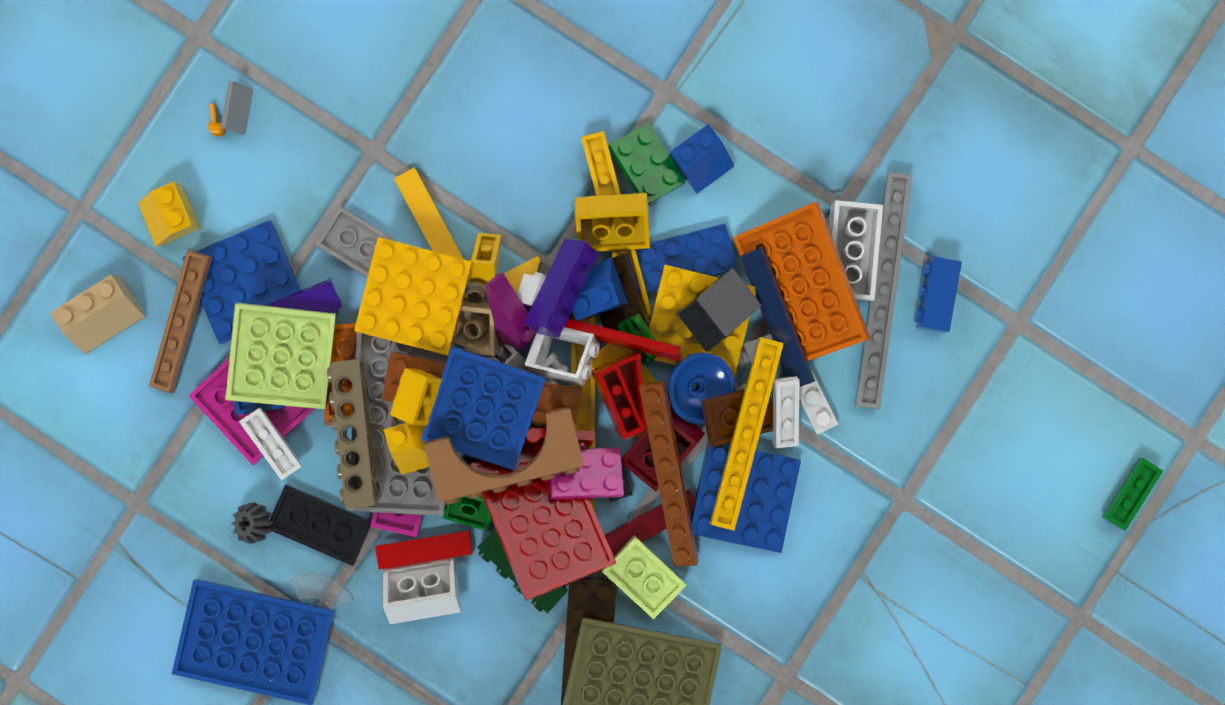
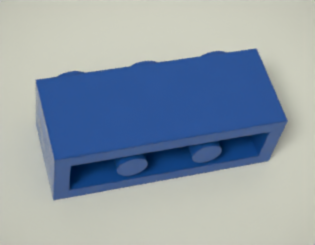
(937, 294)

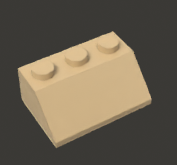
(98, 313)

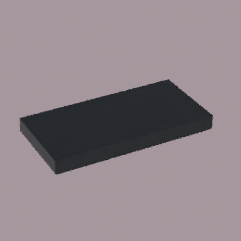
(319, 525)

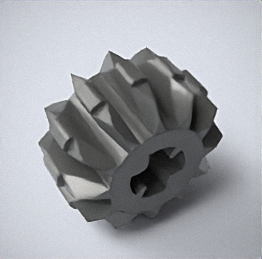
(252, 523)

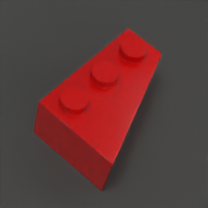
(621, 394)

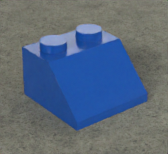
(702, 159)
(600, 292)

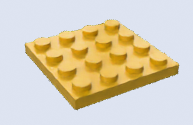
(675, 290)
(413, 296)

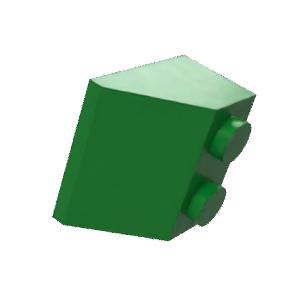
(469, 512)

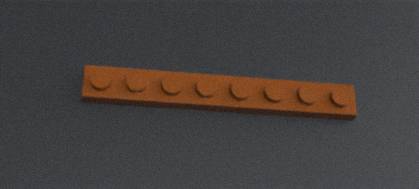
(669, 473)

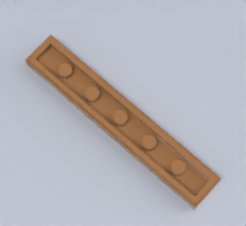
(180, 321)

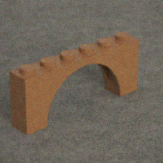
(456, 478)

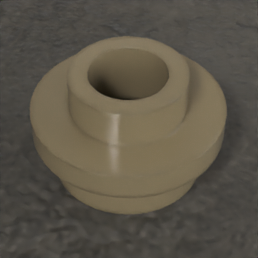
(475, 292)

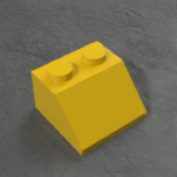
(168, 214)

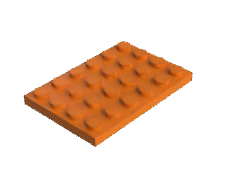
(809, 279)

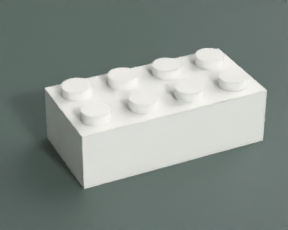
(857, 239)

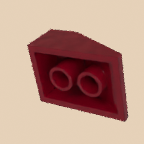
(640, 458)

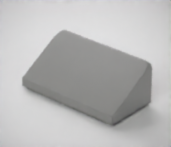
(236, 108)

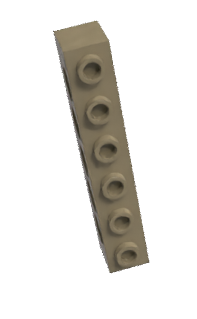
(360, 420)

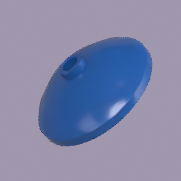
(712, 379)

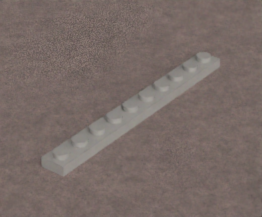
(881, 309)

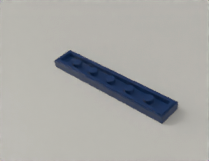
(777, 315)

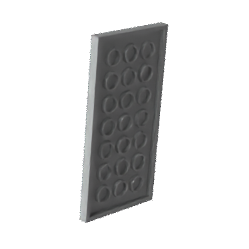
(396, 492)

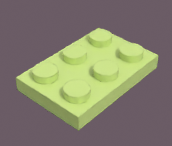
(644, 577)

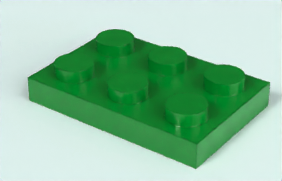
(646, 163)

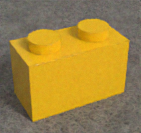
(415, 396)

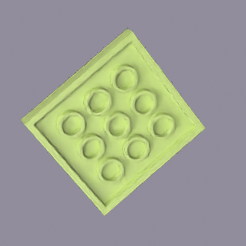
(280, 356)

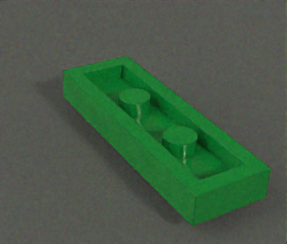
(1132, 493)

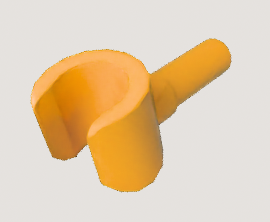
(214, 126)

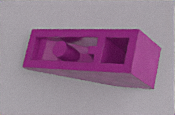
(508, 313)

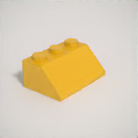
(613, 221)

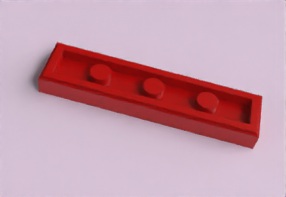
(424, 549)

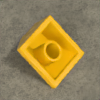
(407, 447)

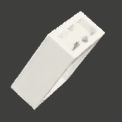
(540, 349)

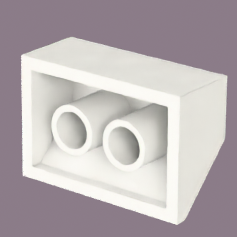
(421, 591)

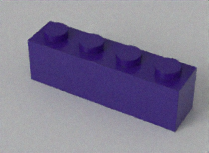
(561, 288)
(319, 297)

